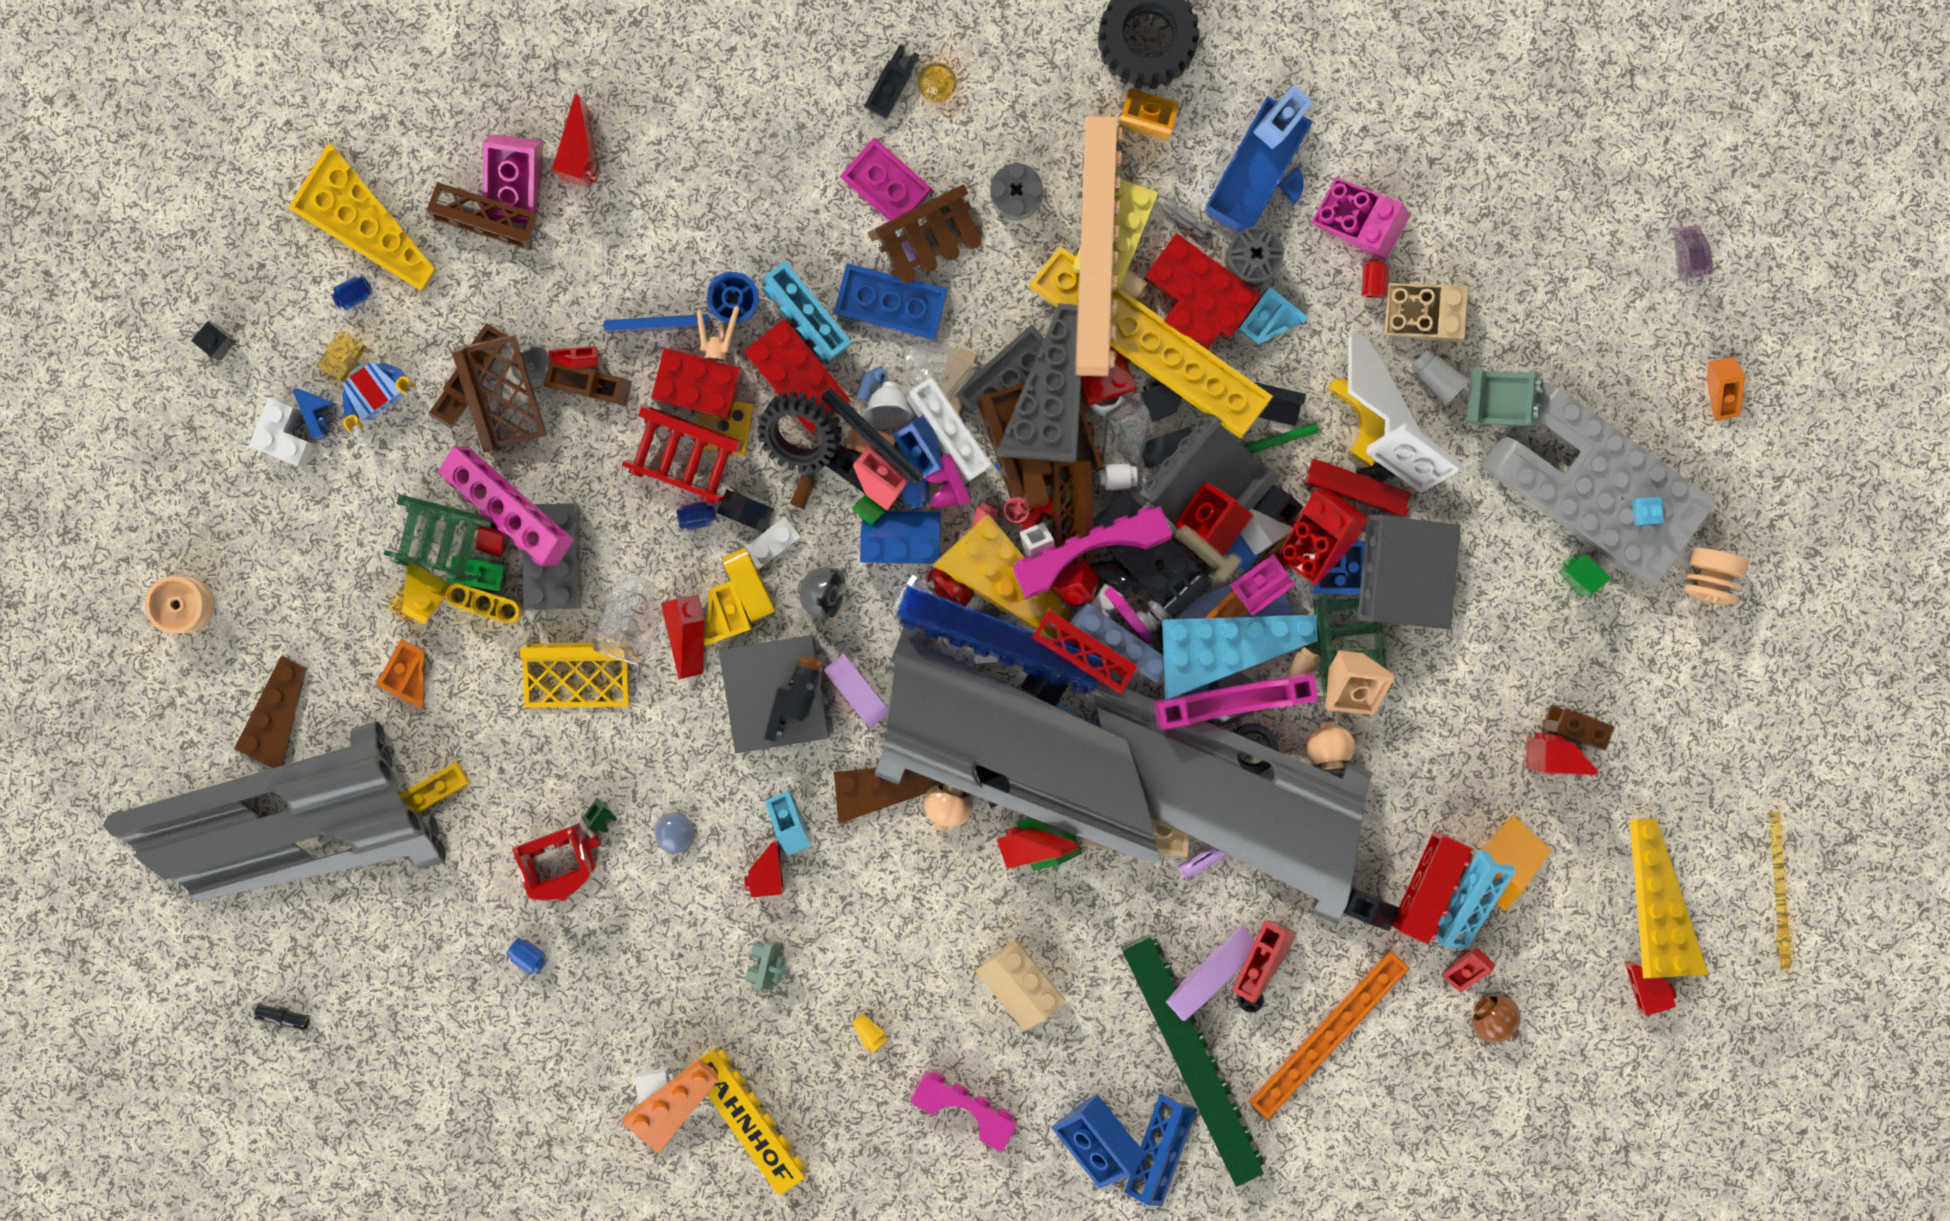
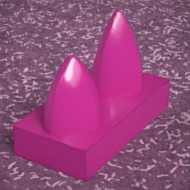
(953, 490)

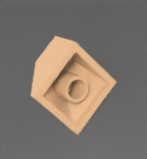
(1356, 683)

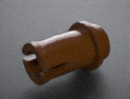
(803, 492)

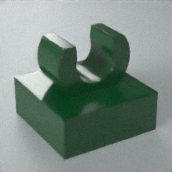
(597, 815)

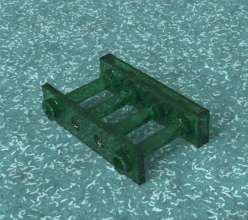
(452, 517)
(1328, 632)

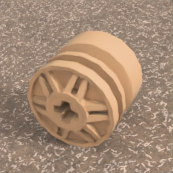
(1716, 576)

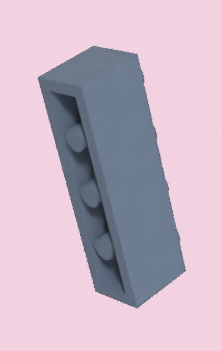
(1109, 633)

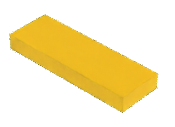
(435, 788)

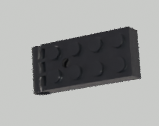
(1174, 585)

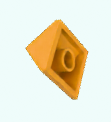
(1149, 114)

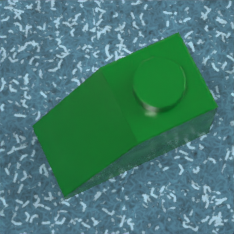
(1583, 575)

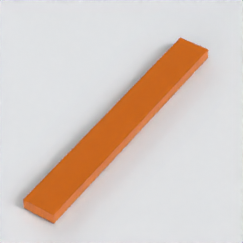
(1328, 1034)

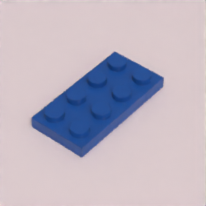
(890, 304)

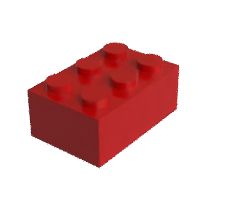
(697, 384)

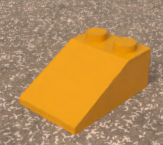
(1517, 847)

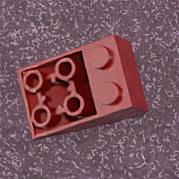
(1322, 535)

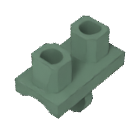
(770, 967)

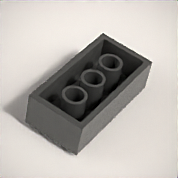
(555, 584)

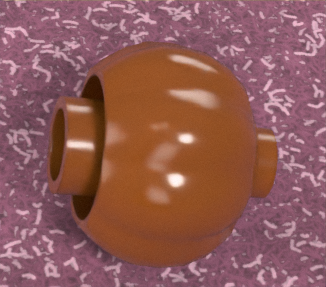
(1498, 1019)

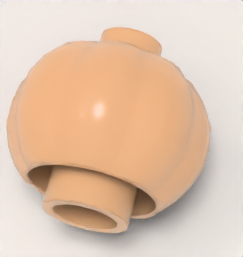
(1330, 746)
(947, 806)

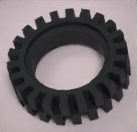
(806, 408)

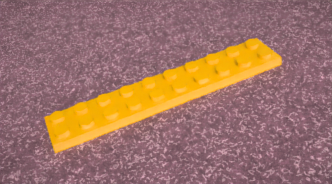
(1163, 350)

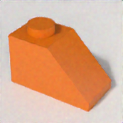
(1725, 387)

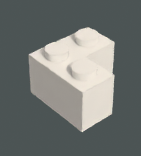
(275, 435)

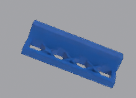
(1165, 1154)

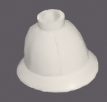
(888, 408)

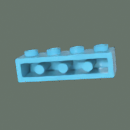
(806, 313)

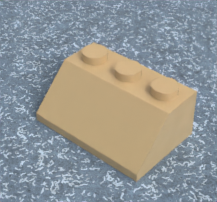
(1020, 985)

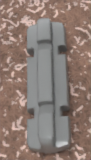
(1185, 218)

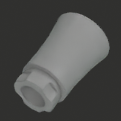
(1439, 376)

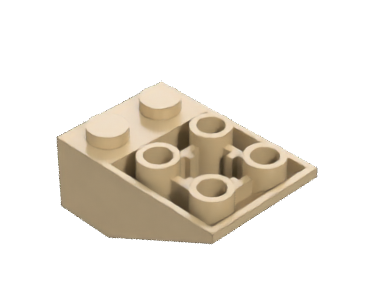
(1427, 312)

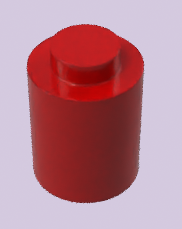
(1375, 279)

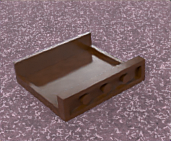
(996, 414)

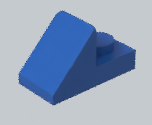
(310, 407)

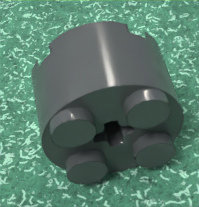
(1016, 176)

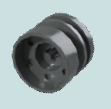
(1261, 269)

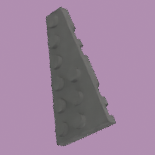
(1048, 407)

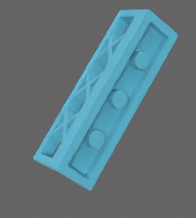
(1466, 901)

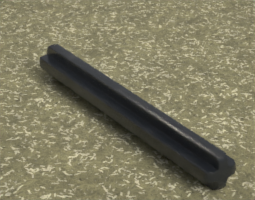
(872, 436)

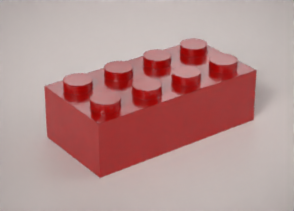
(1202, 284)
(792, 367)
(1432, 887)

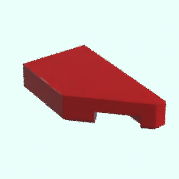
(575, 357)

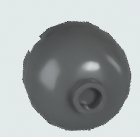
(820, 591)

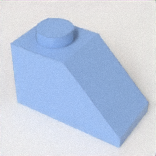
(1283, 117)

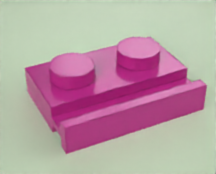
(1262, 584)

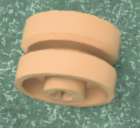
(164, 609)

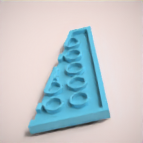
(1217, 647)

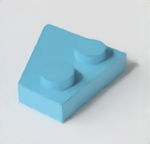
(1270, 317)

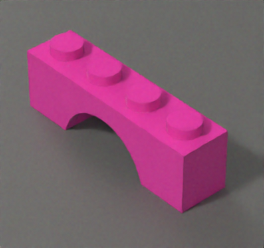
(935, 1093)

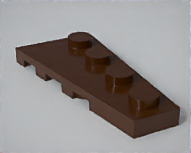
(272, 719)
(862, 792)

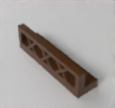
(480, 225)
(1080, 505)

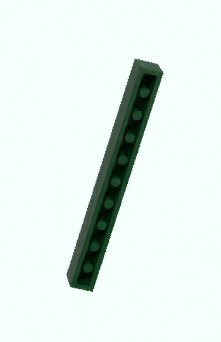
(1194, 1064)

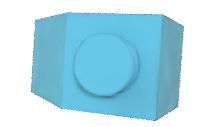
(788, 823)

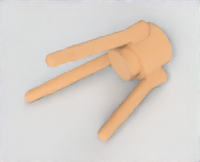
(717, 346)

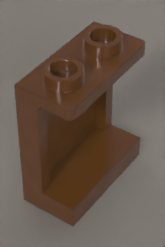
(1578, 727)

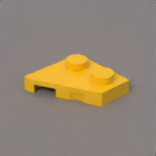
(422, 593)
(724, 614)

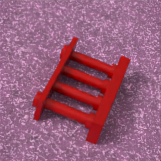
(677, 428)

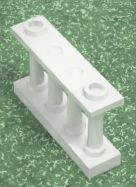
(951, 432)

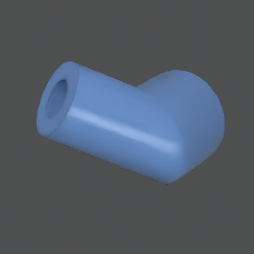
(870, 380)

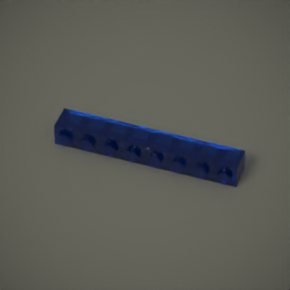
(992, 638)

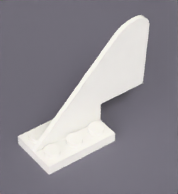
(1403, 446)

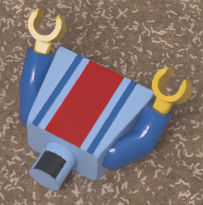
(372, 391)

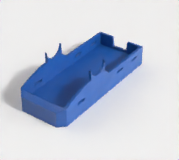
(1253, 174)

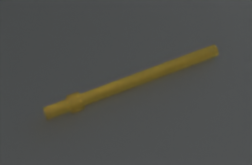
(1783, 940)

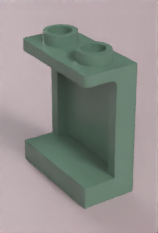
(1504, 398)

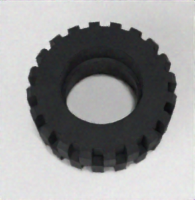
(1144, 70)

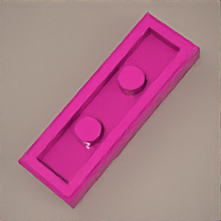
(1128, 615)

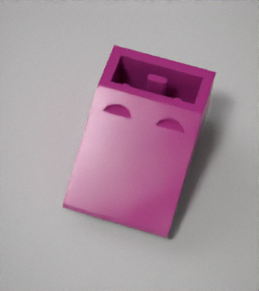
(1362, 218)

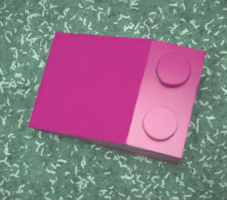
(512, 173)

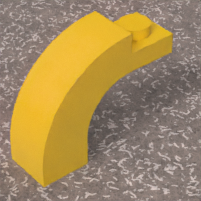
(1370, 424)

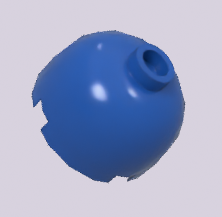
(732, 290)

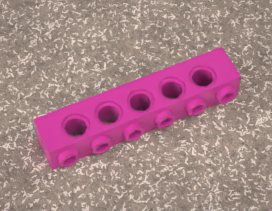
(506, 506)

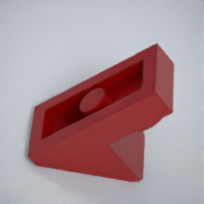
(1468, 969)

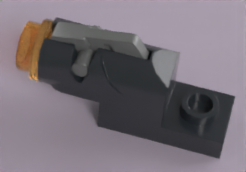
(798, 699)

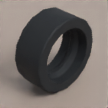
(1271, 741)

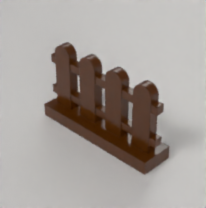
(914, 234)

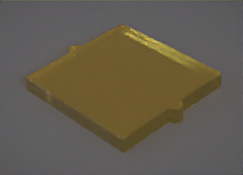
(341, 356)

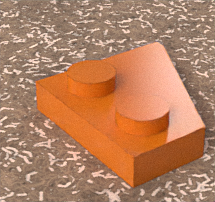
(405, 673)

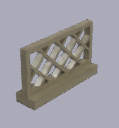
(1220, 566)

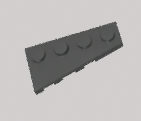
(1004, 370)

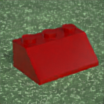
(1554, 755)

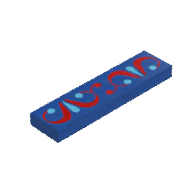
(654, 323)

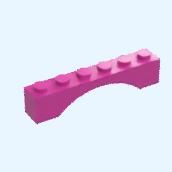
(1141, 531)
(1236, 699)

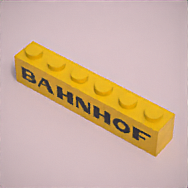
(752, 1125)

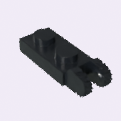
(890, 84)

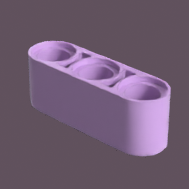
(856, 690)

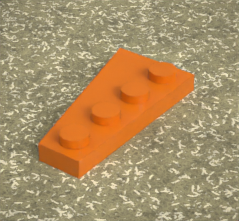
(669, 1107)

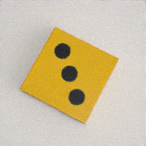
(738, 425)

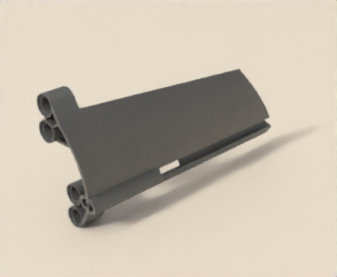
(1058, 766)
(1290, 827)

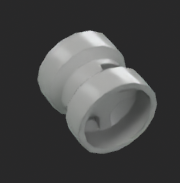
(1157, 610)

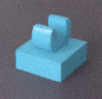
(1648, 511)

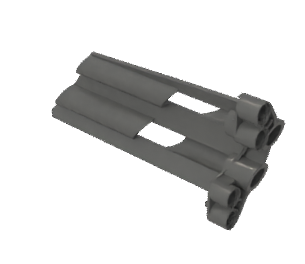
(225, 848)

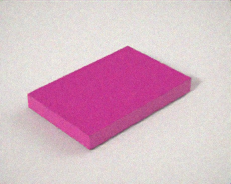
(885, 181)

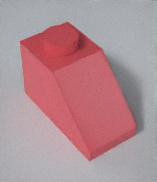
(879, 478)

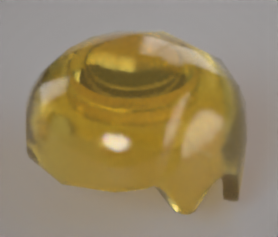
(936, 81)

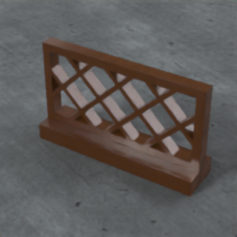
(477, 399)

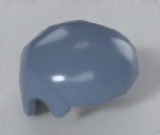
(674, 832)

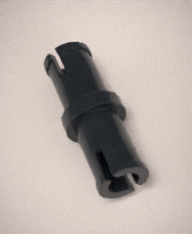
(281, 1017)

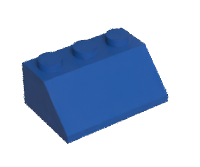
(902, 538)
(1099, 1142)

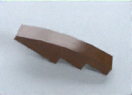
(453, 399)

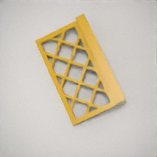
(570, 652)

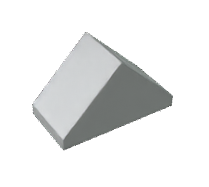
(1263, 531)

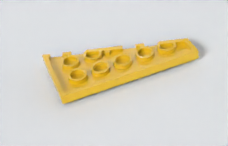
(349, 211)
(986, 563)
(1665, 927)

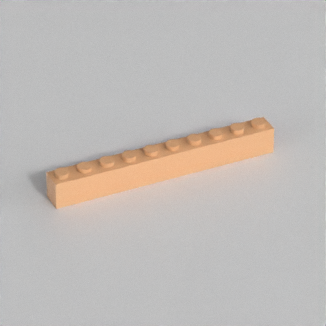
(1097, 246)

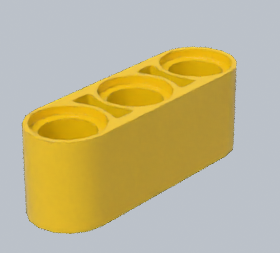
(748, 584)
(472, 603)

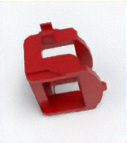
(566, 884)

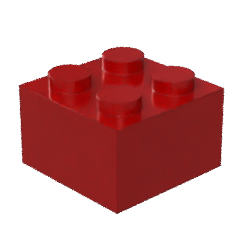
(1214, 517)

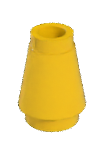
(870, 1034)

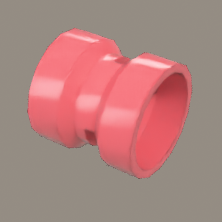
(1013, 509)

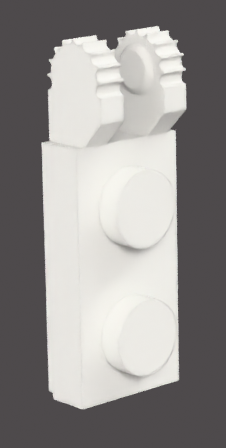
(772, 542)

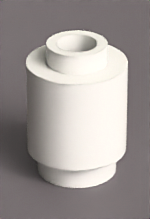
(1118, 476)

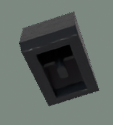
(745, 511)

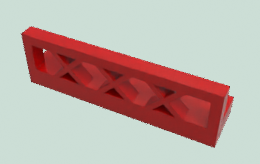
(1358, 488)
(1087, 645)

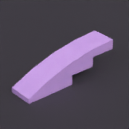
(1212, 974)

